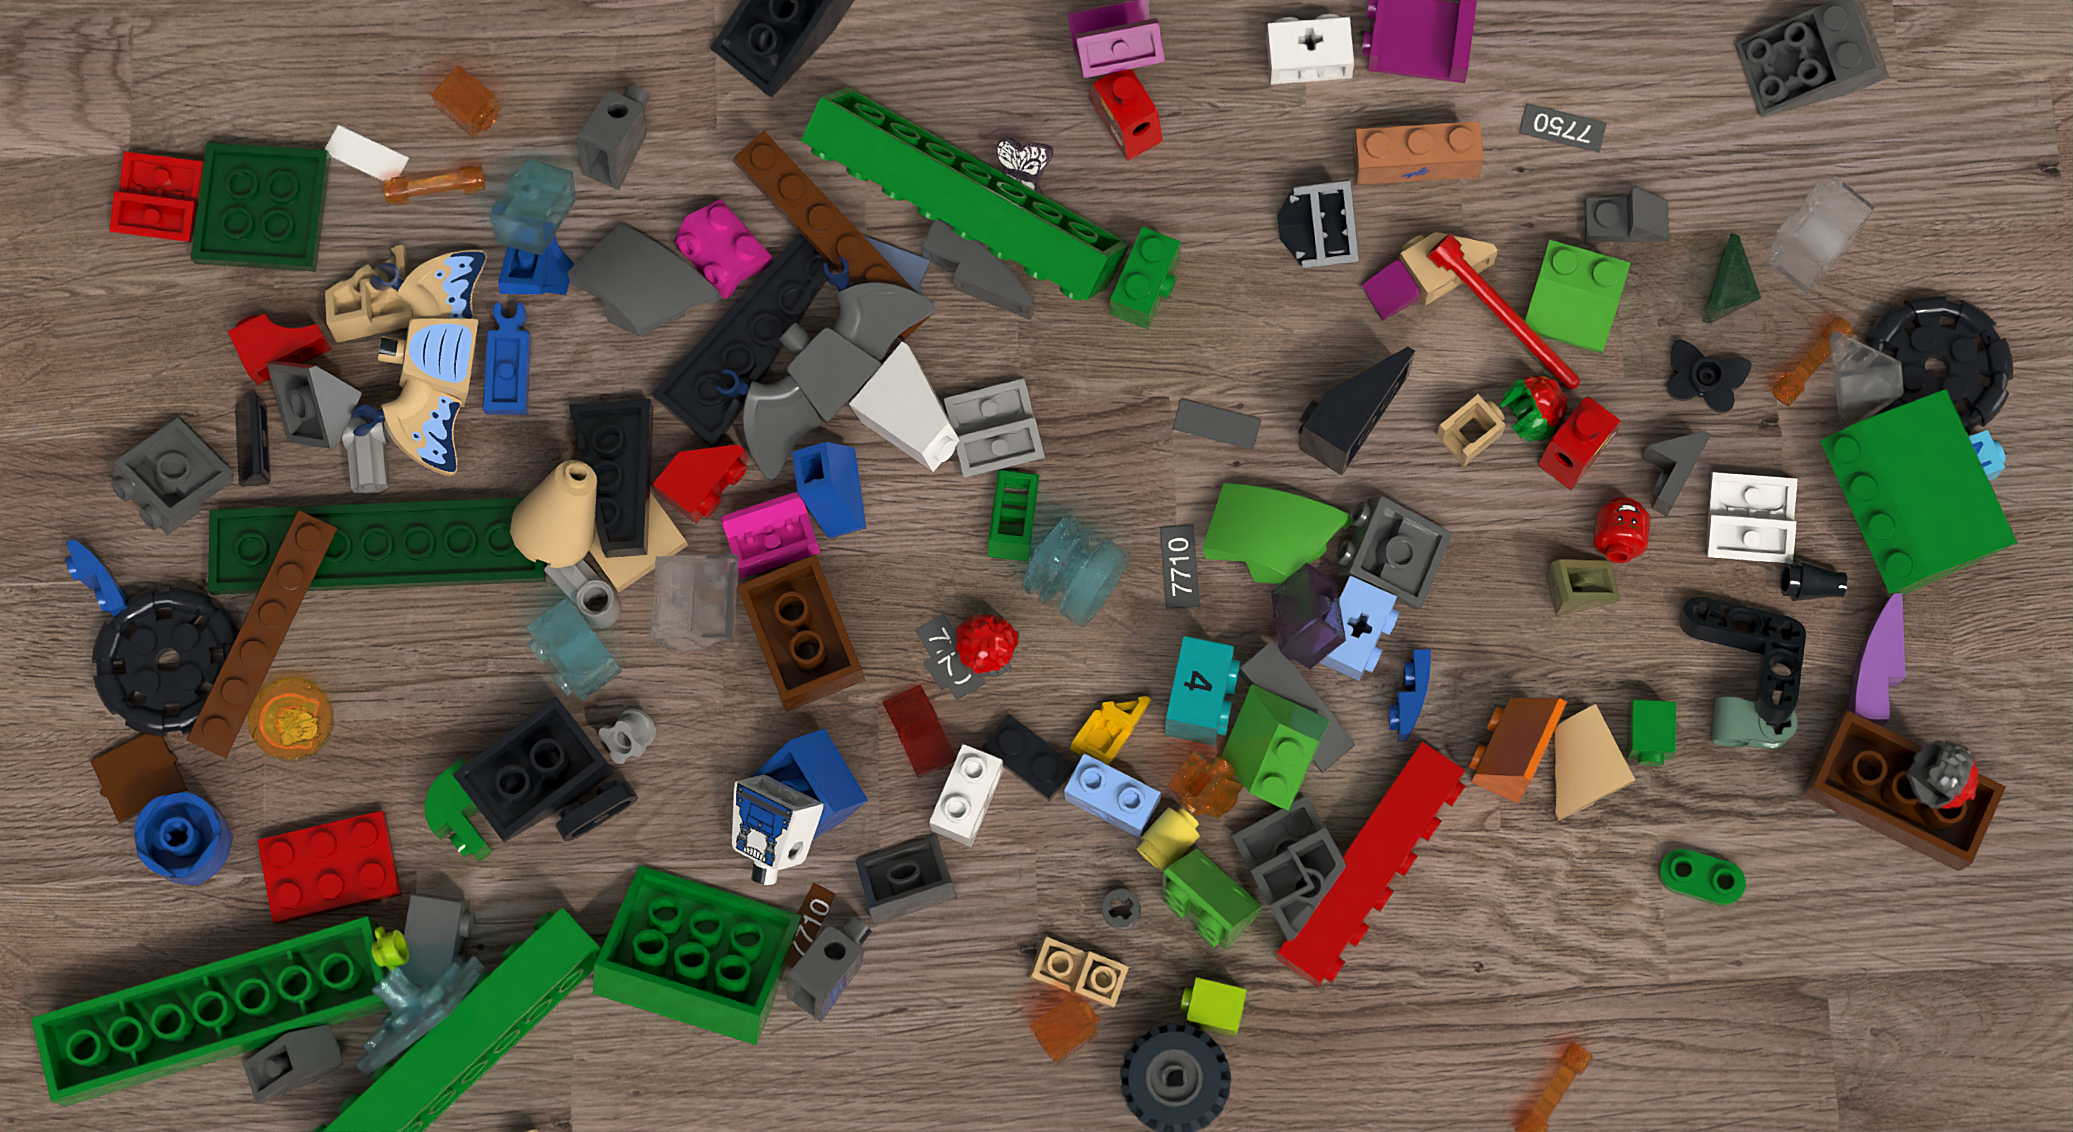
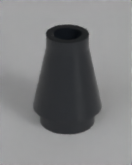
(1809, 581)

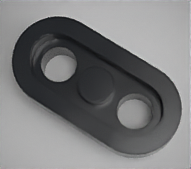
(581, 818)

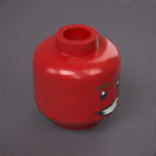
(1621, 530)

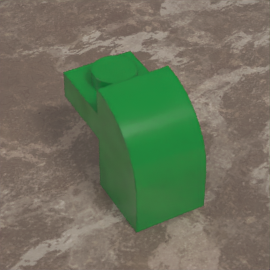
(449, 810)

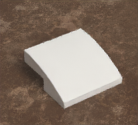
(1751, 517)

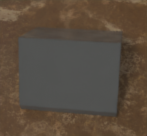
(312, 403)
(905, 879)

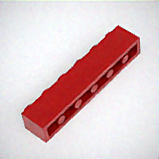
(1372, 862)

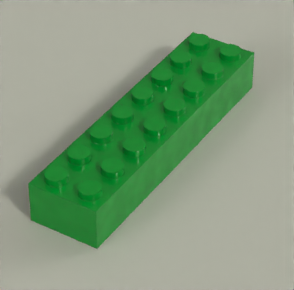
(965, 193)
(209, 1012)
(476, 1033)

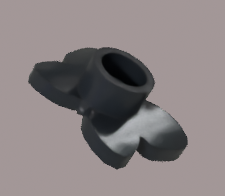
(1705, 376)

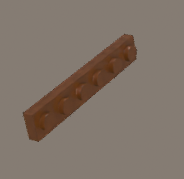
(815, 216)
(261, 634)

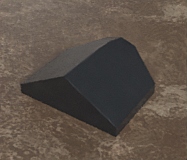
(1319, 224)

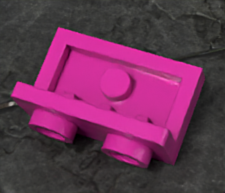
(721, 247)
(770, 534)

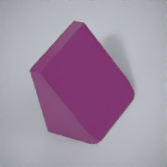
(1391, 290)

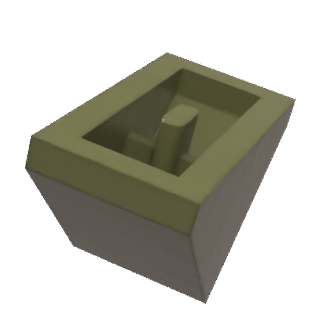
(1581, 585)

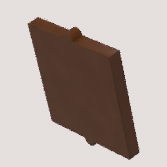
(137, 775)

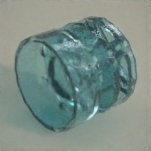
(1075, 570)

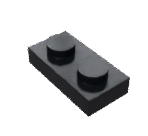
(1029, 758)

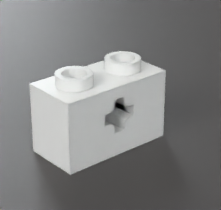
(1291, 60)

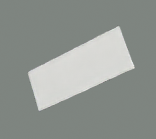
(365, 154)

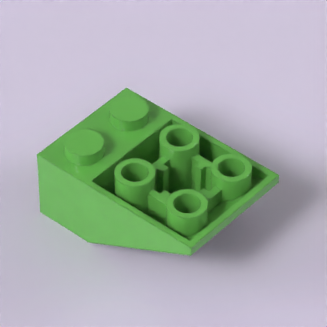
(1208, 897)

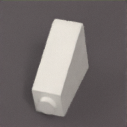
(906, 411)

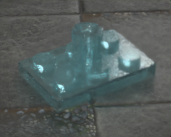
(414, 1009)

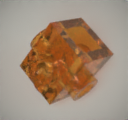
(1206, 785)

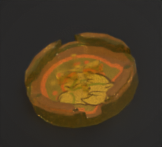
(291, 719)

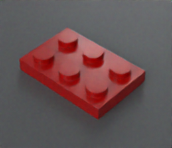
(329, 867)

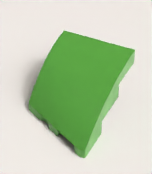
(1270, 530)

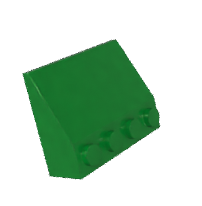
(1918, 492)
(696, 955)

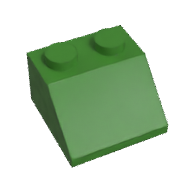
(1576, 296)
(1273, 746)

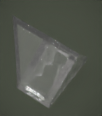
(1863, 379)

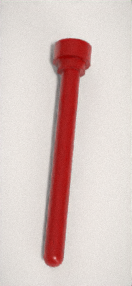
(1449, 256)

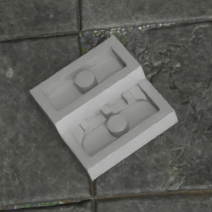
(994, 428)

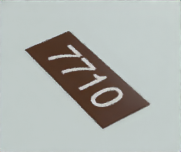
(813, 913)

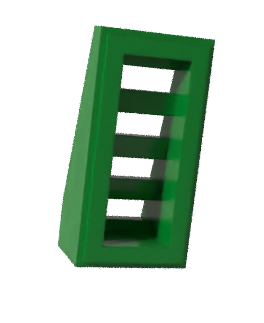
(1008, 540)

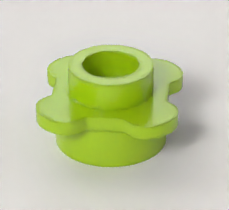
(390, 948)

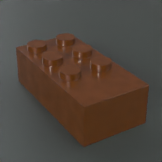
(1867, 781)

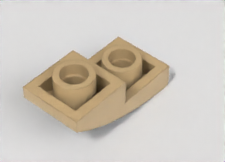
(1078, 972)

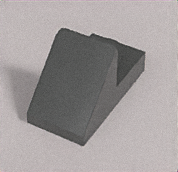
(1627, 219)
(1678, 458)

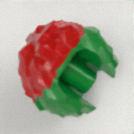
(1536, 405)

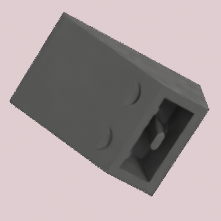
(1813, 57)

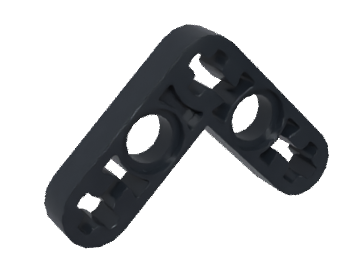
(1771, 647)

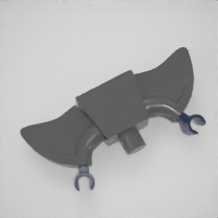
(826, 367)

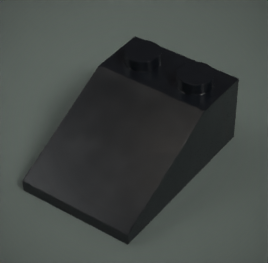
(776, 37)
(1349, 412)
(533, 771)

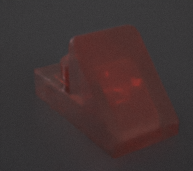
(919, 731)

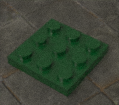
(261, 207)

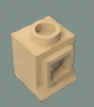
(1486, 416)

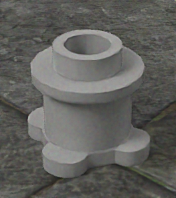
(629, 735)

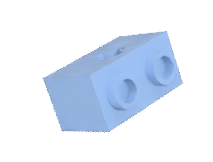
(1372, 608)
(1112, 796)

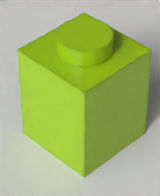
(1213, 1006)

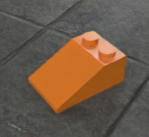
(1516, 745)

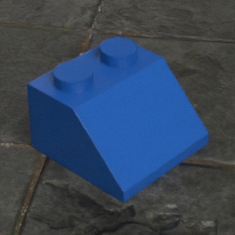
(819, 771)

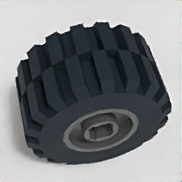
(1175, 1079)

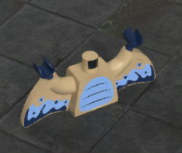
(433, 358)

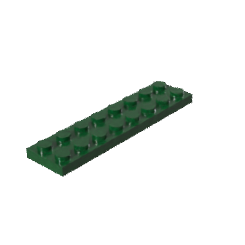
(376, 545)

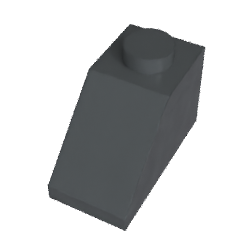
(293, 1062)

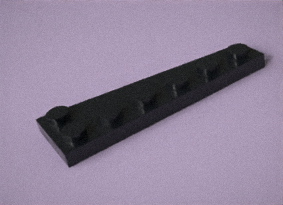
(742, 342)

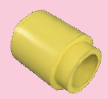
(1168, 838)

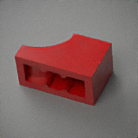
(262, 342)

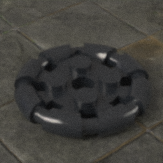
(1953, 348)
(146, 648)

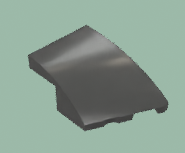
(640, 281)
(1291, 863)

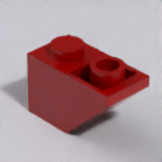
(699, 477)

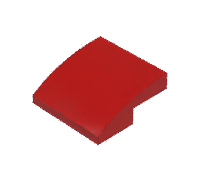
(157, 197)

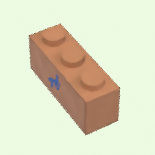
(1418, 153)

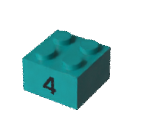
(1199, 690)

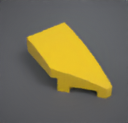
(1109, 729)

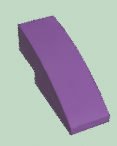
(1879, 664)

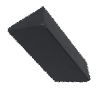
(252, 442)

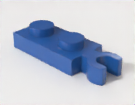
(507, 365)

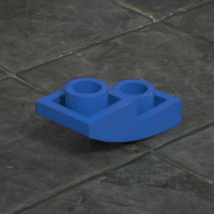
(95, 574)
(1409, 704)

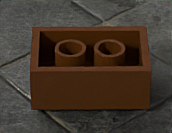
(801, 633)

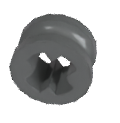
(1124, 896)

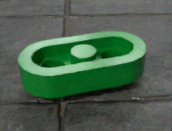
(1703, 876)

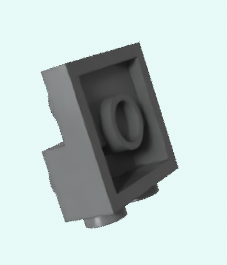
(169, 476)
(1393, 550)

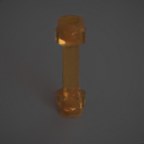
(399, 190)
(1792, 385)
(1573, 1063)

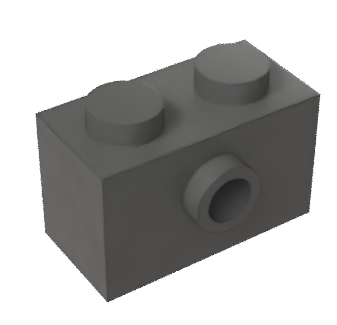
(435, 935)

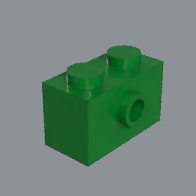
(1146, 278)

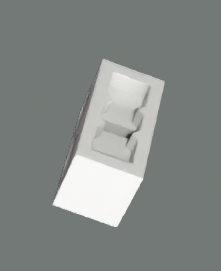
(966, 795)

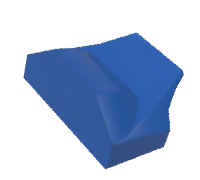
(535, 274)

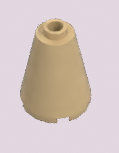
(558, 516)

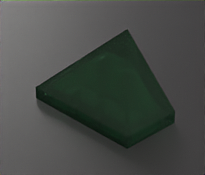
(1733, 284)

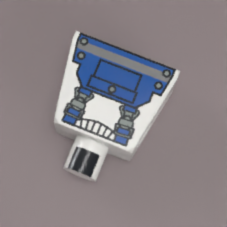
(772, 825)

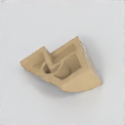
(360, 310)
(1586, 762)

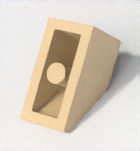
(1435, 281)

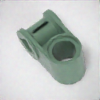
(1740, 726)

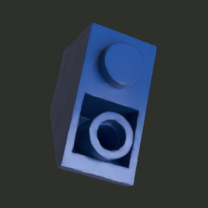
(831, 487)

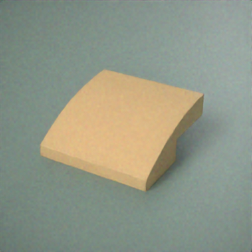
(663, 540)

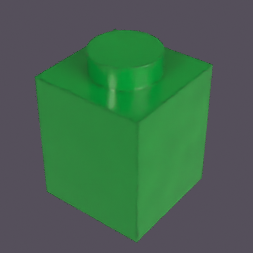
(1651, 731)

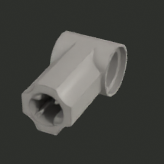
(367, 457)
(583, 587)

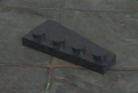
(618, 448)

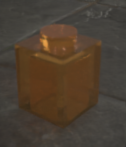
(466, 102)
(1065, 1029)

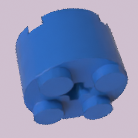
(203, 851)

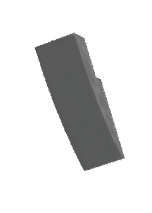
(976, 270)
(1277, 674)

